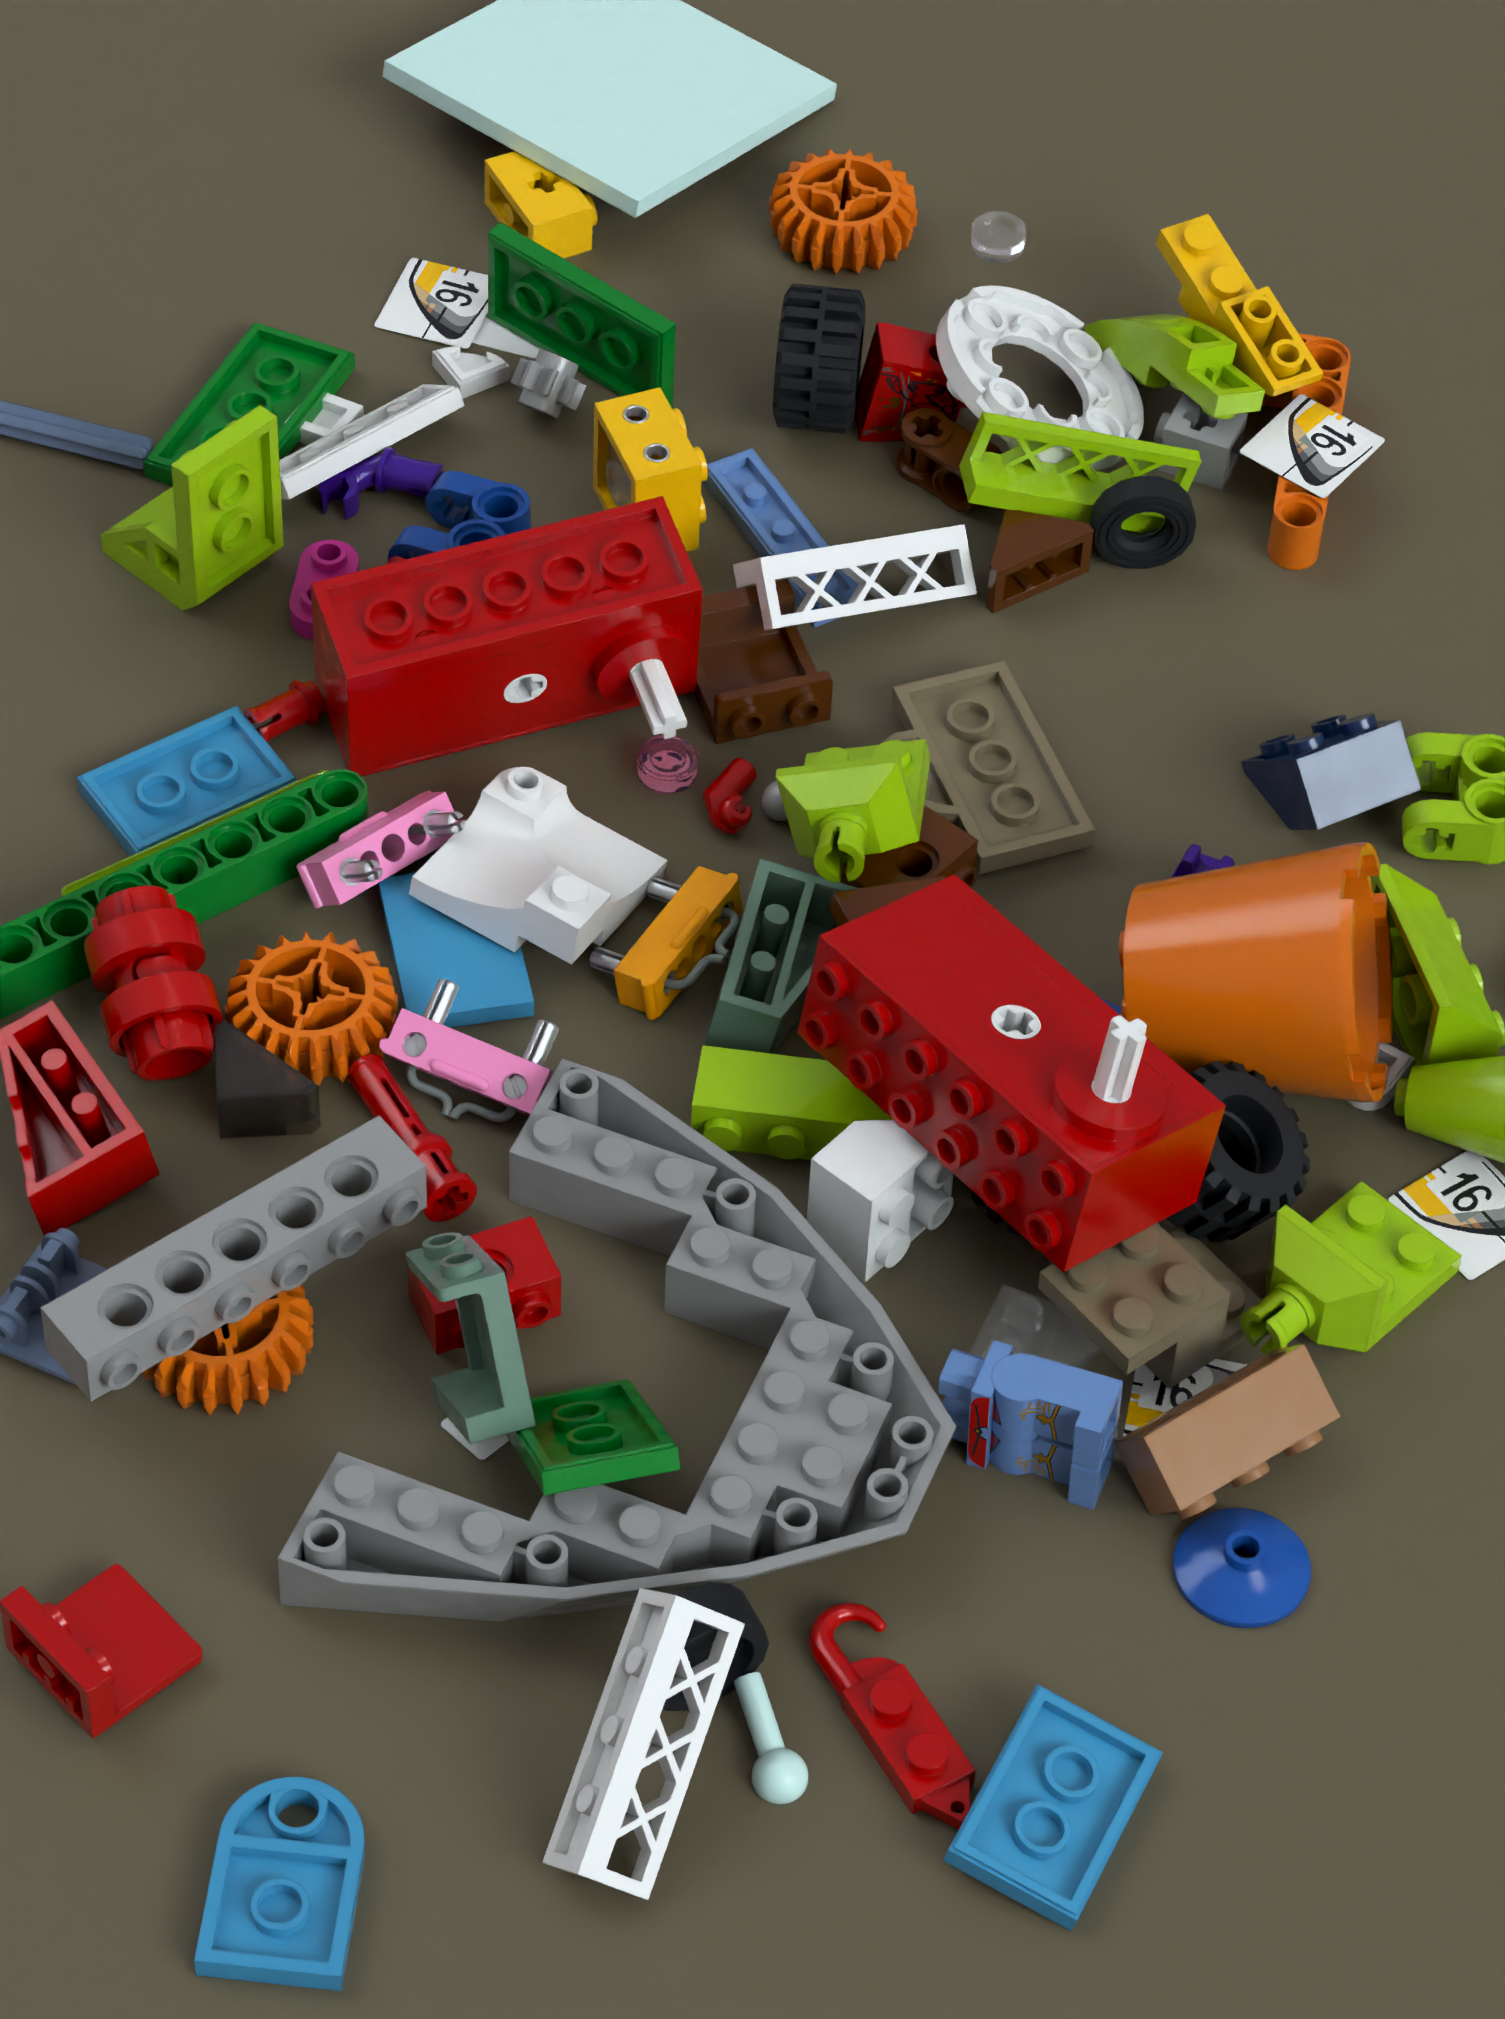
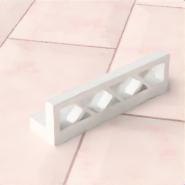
(848, 559)
(621, 1739)

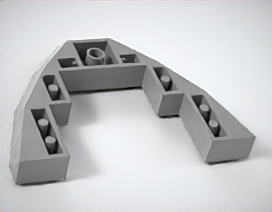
(813, 1466)

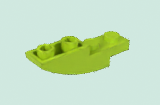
(1185, 354)

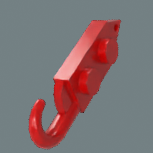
(895, 1720)

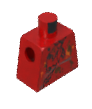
(898, 377)

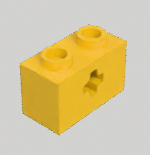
(539, 204)

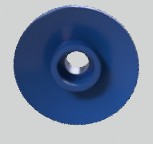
(1236, 1588)

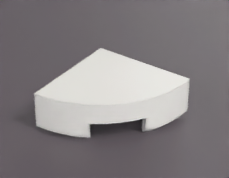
(469, 370)

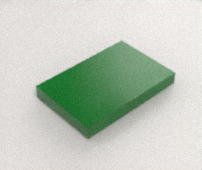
(593, 1438)

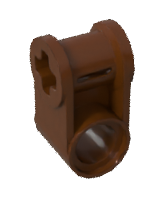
(936, 457)

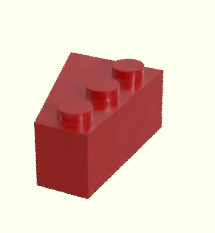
(69, 1121)

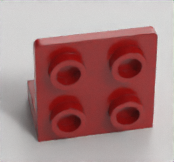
(99, 1647)

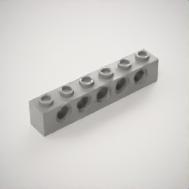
(234, 1258)

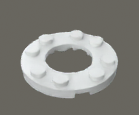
(1017, 317)

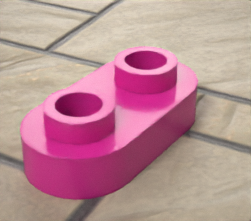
(317, 562)

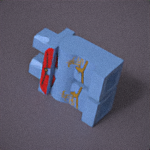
(1034, 1417)

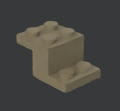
(1154, 1303)

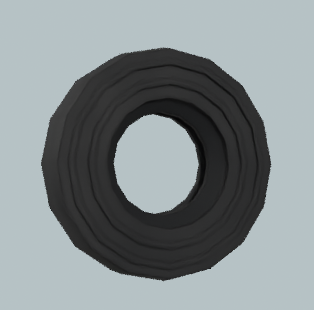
(1135, 497)

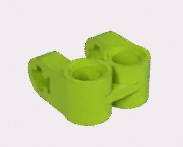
(1473, 822)

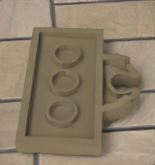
(992, 766)

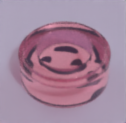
(667, 764)

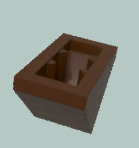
(1035, 555)

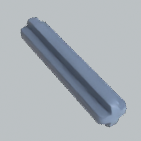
(74, 435)

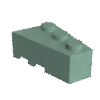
(772, 958)

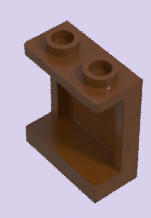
(755, 677)

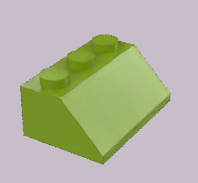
(1435, 989)

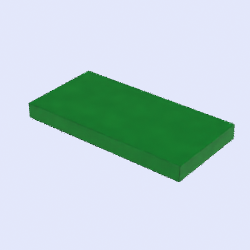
(578, 316)
(262, 370)

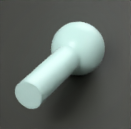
(779, 1772)

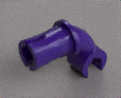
(380, 471)

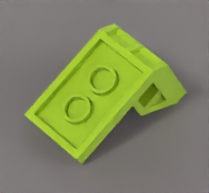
(212, 520)

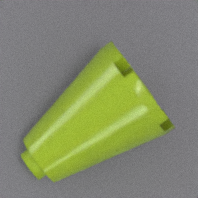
(1457, 1104)

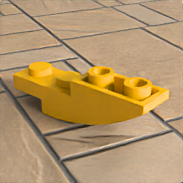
(1225, 298)

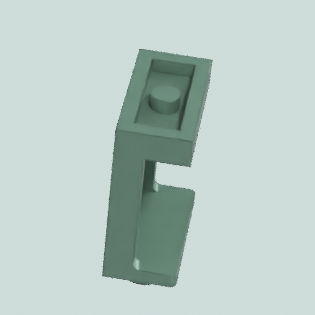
(493, 1391)

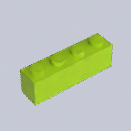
(774, 1102)

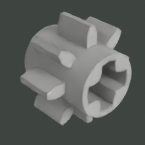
(548, 384)

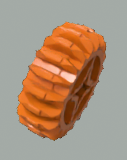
(843, 211)
(314, 1004)
(255, 1358)

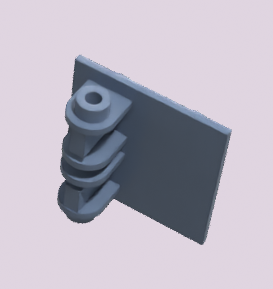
(43, 1278)

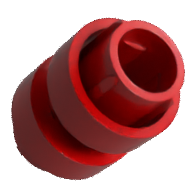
(157, 1004)

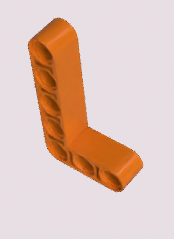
(1298, 513)

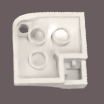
(536, 869)

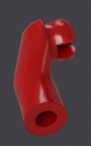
(724, 797)

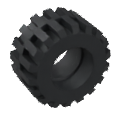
(818, 358)
(1254, 1159)

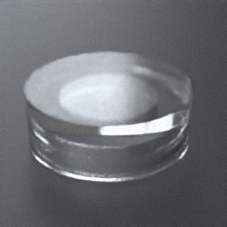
(998, 236)

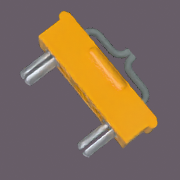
(678, 941)

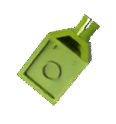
(855, 803)
(1346, 1274)

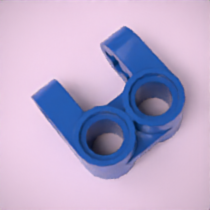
(471, 508)

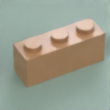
(1228, 1432)

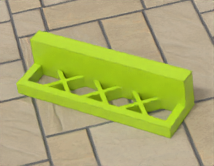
(1062, 489)

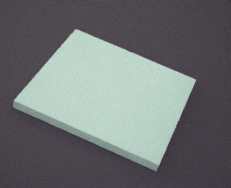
(611, 90)

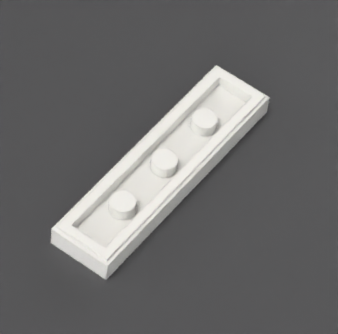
(366, 436)

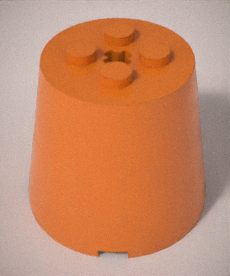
(1268, 970)

